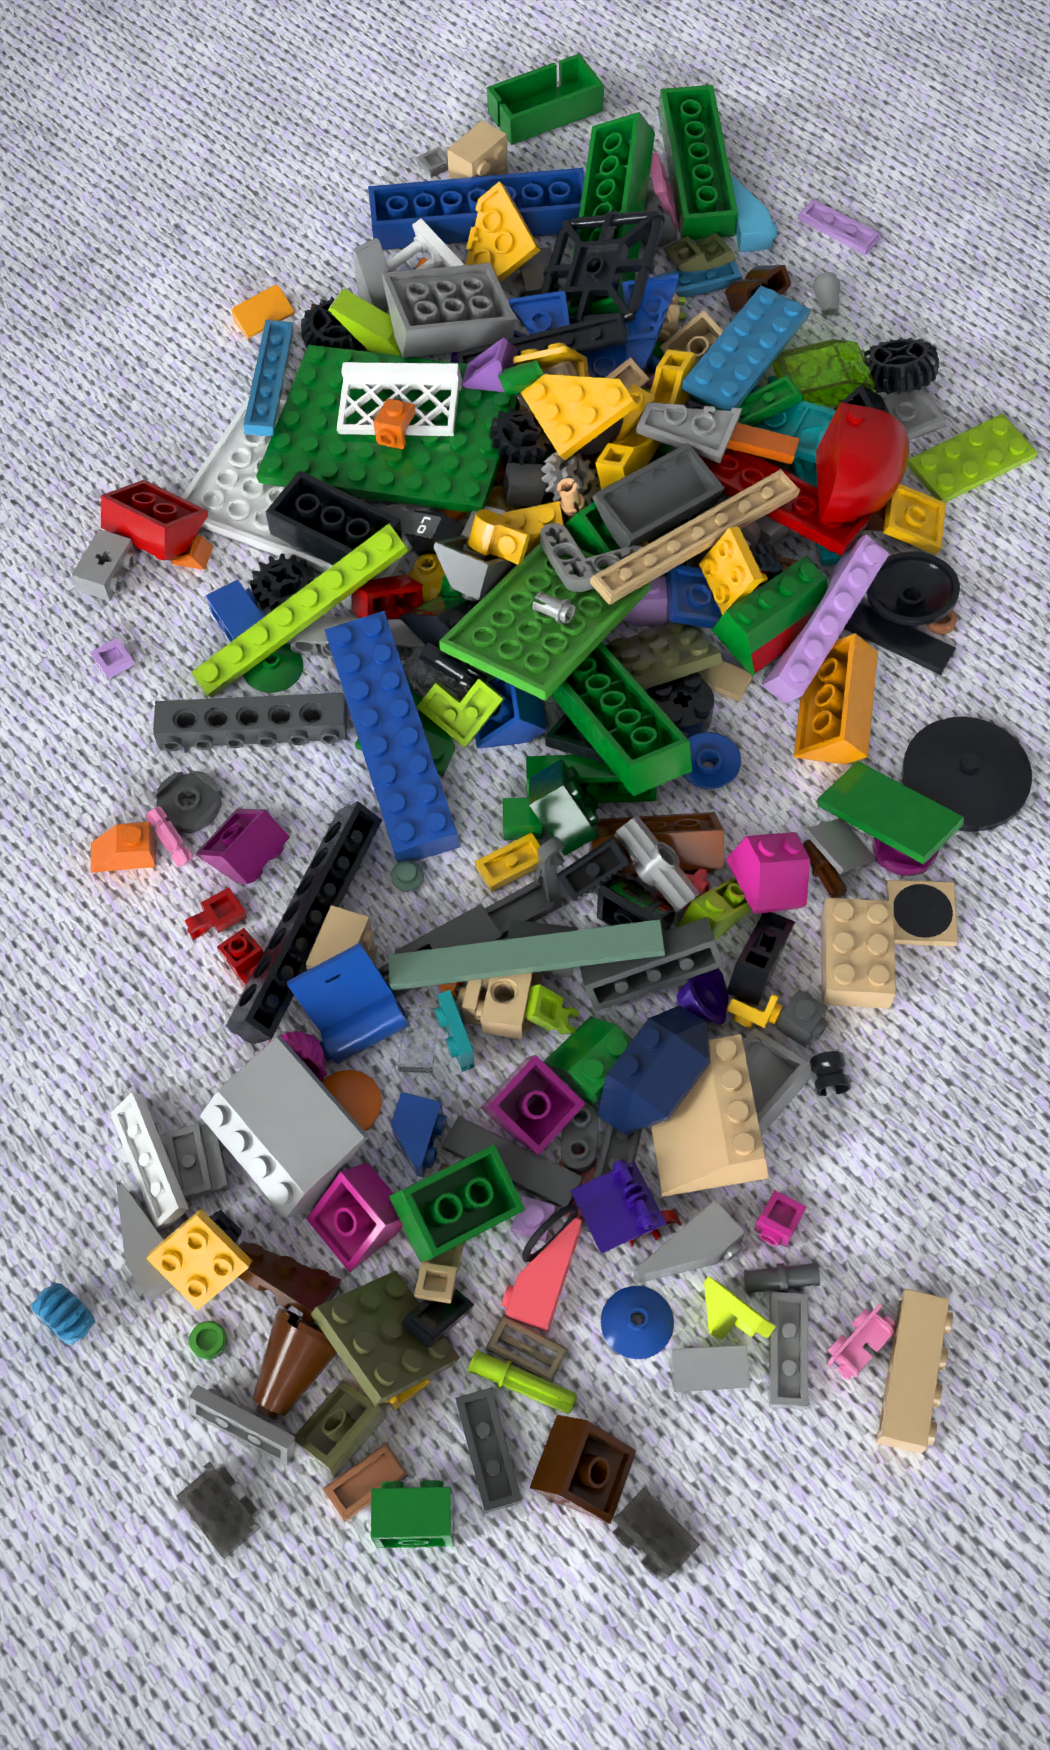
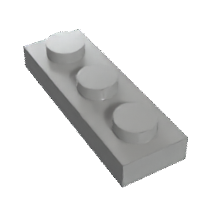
(788, 1351)
(242, 1424)

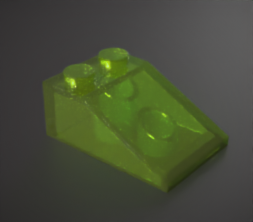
(825, 370)

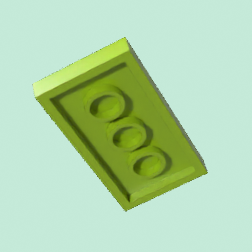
(971, 458)

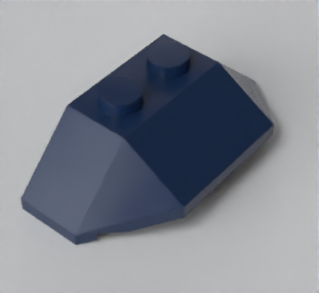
(655, 1071)

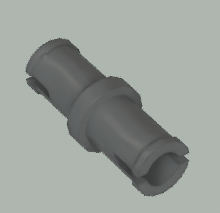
(782, 1277)

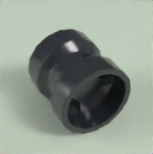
(829, 1071)

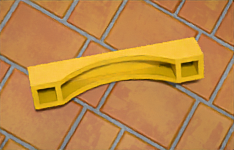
(635, 450)

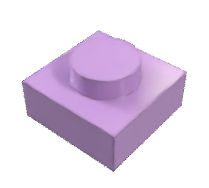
(112, 658)
(532, 1218)

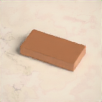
(353, 1489)

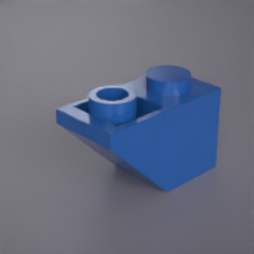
(415, 1129)

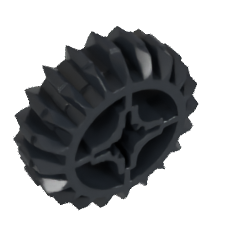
(333, 331)
(902, 365)

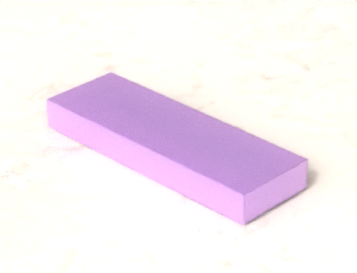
(839, 227)

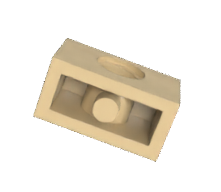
(500, 1017)

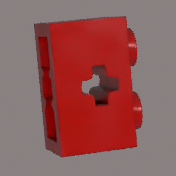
(388, 594)

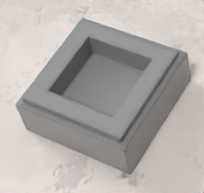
(433, 162)

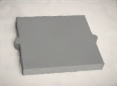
(840, 846)

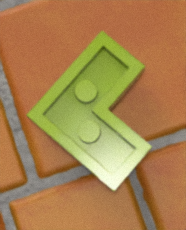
(462, 717)

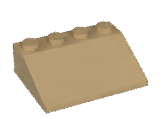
(714, 1130)

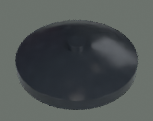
(969, 770)

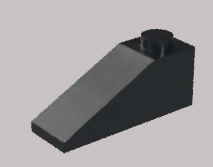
(759, 958)

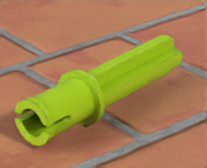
(522, 1382)

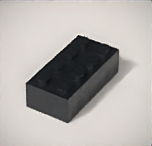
(324, 519)

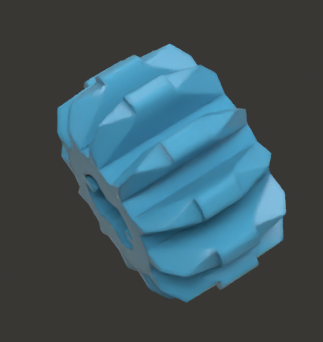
(63, 1313)

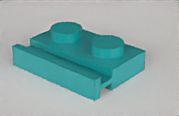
(458, 1041)

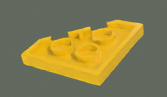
(500, 234)
(576, 408)

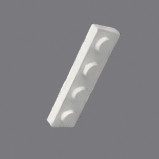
(149, 1161)

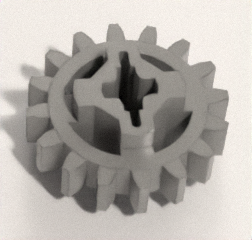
(570, 468)

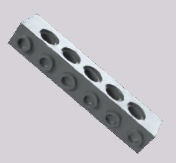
(237, 712)

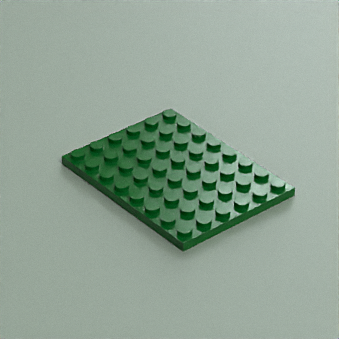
(428, 472)

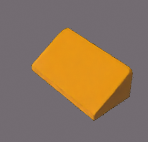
(266, 305)

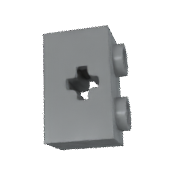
(104, 565)

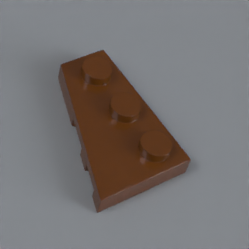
(289, 1280)

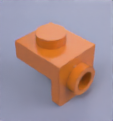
(393, 422)

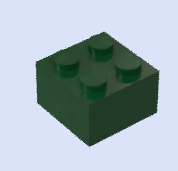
(564, 806)

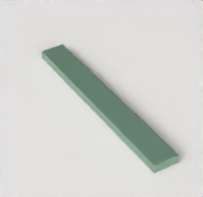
(526, 955)

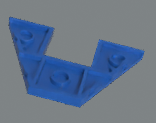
(551, 311)

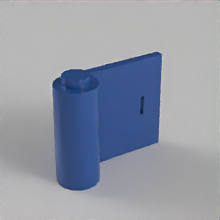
(349, 1003)

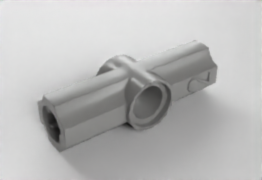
(657, 863)

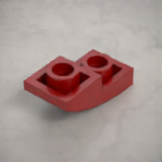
(241, 954)

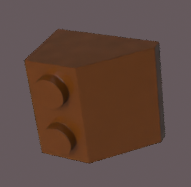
(583, 1468)

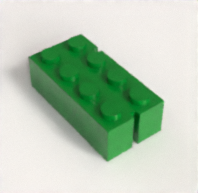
(535, 104)

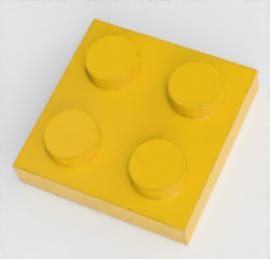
(915, 519)

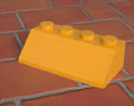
(838, 705)

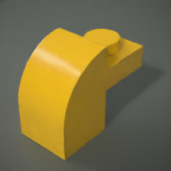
(495, 536)

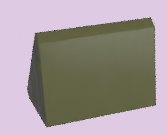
(339, 1427)

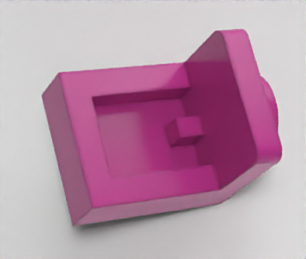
(779, 1219)

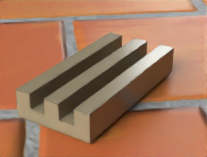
(521, 1362)

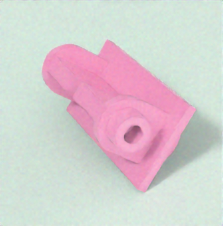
(869, 1330)

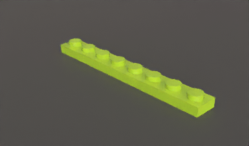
(299, 611)

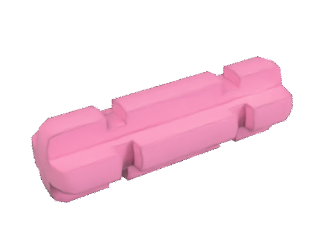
(169, 836)

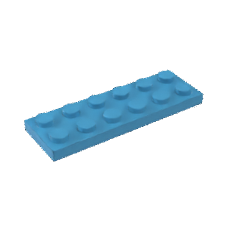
(746, 349)

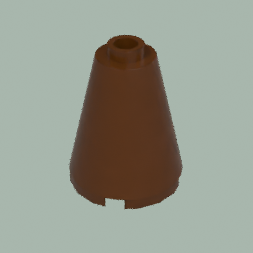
(290, 1363)

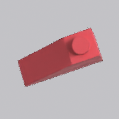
(541, 1281)

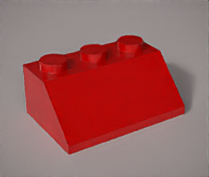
(152, 518)

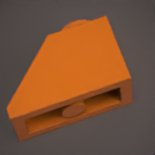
(124, 848)

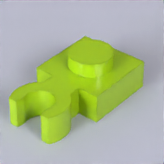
(546, 1010)

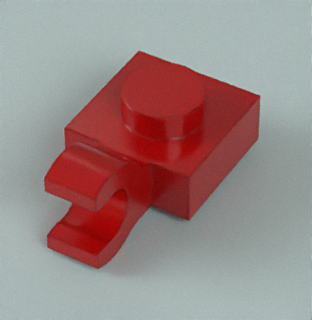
(218, 912)

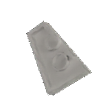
(704, 429)

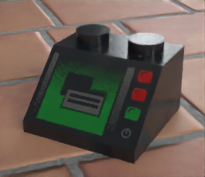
(436, 617)
(627, 902)

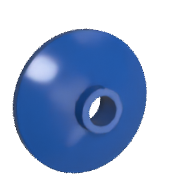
(720, 752)
(631, 1339)

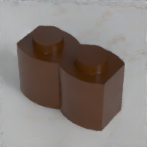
(768, 276)

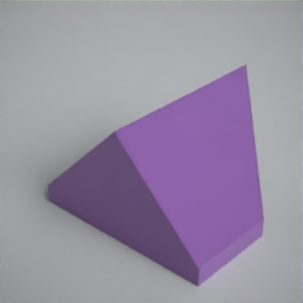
(483, 370)

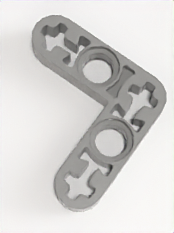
(583, 567)

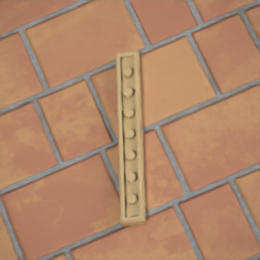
(693, 537)

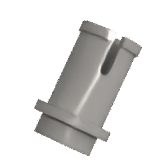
(559, 609)

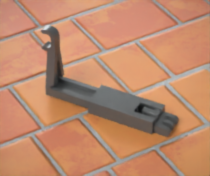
(494, 921)

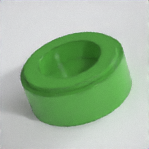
(208, 1340)

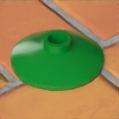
(278, 675)

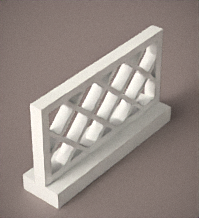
(400, 379)

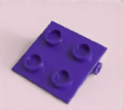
(618, 1206)

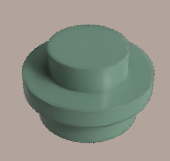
(407, 875)

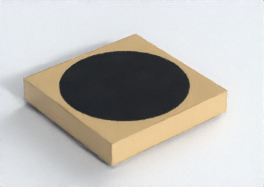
(923, 912)

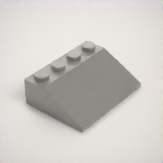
(447, 309)
(284, 1128)

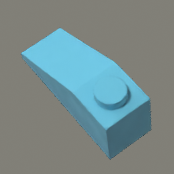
(754, 225)

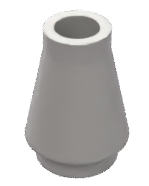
(827, 292)

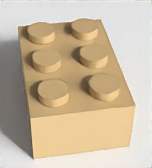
(858, 953)

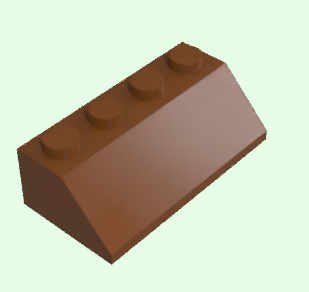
(693, 836)

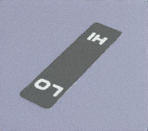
(413, 522)

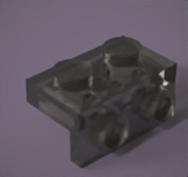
(219, 1510)
(654, 1534)

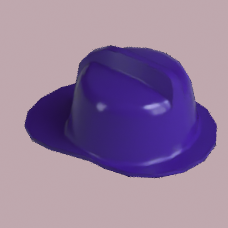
(705, 996)

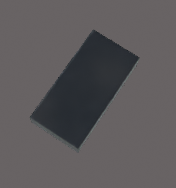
(434, 1319)

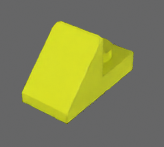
(727, 1310)

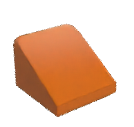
(196, 555)

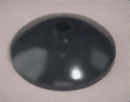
(918, 578)

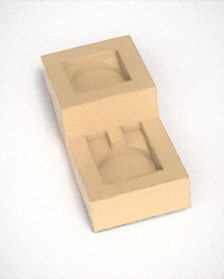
(439, 1276)

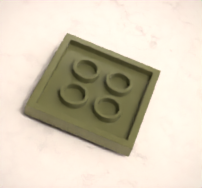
(664, 654)
(373, 1343)

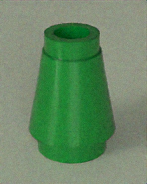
(519, 377)

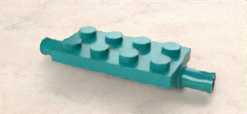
(799, 421)

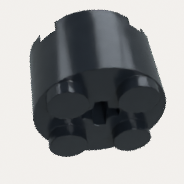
(686, 703)

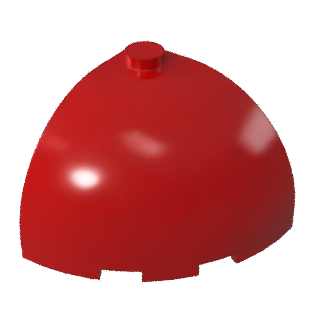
(859, 462)

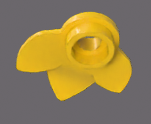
(430, 577)

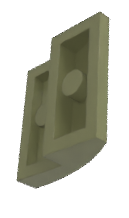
(700, 256)

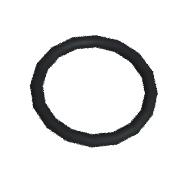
(572, 1209)

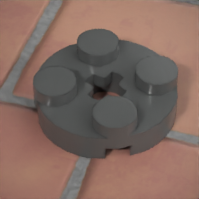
(188, 785)

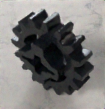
(519, 436)
(281, 579)

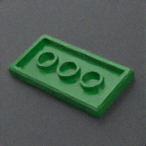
(891, 812)

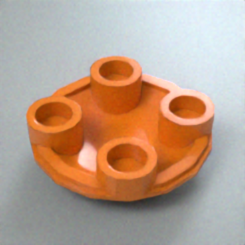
(357, 1095)

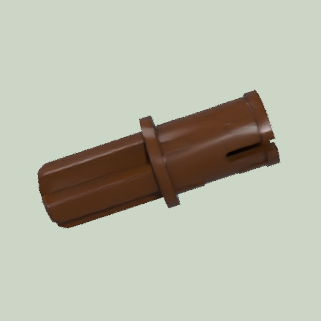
(825, 871)

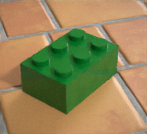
(457, 1203)

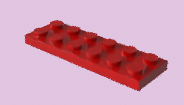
(801, 514)

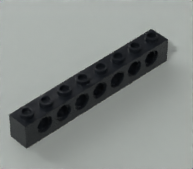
(289, 948)

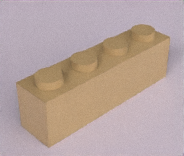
(913, 1372)

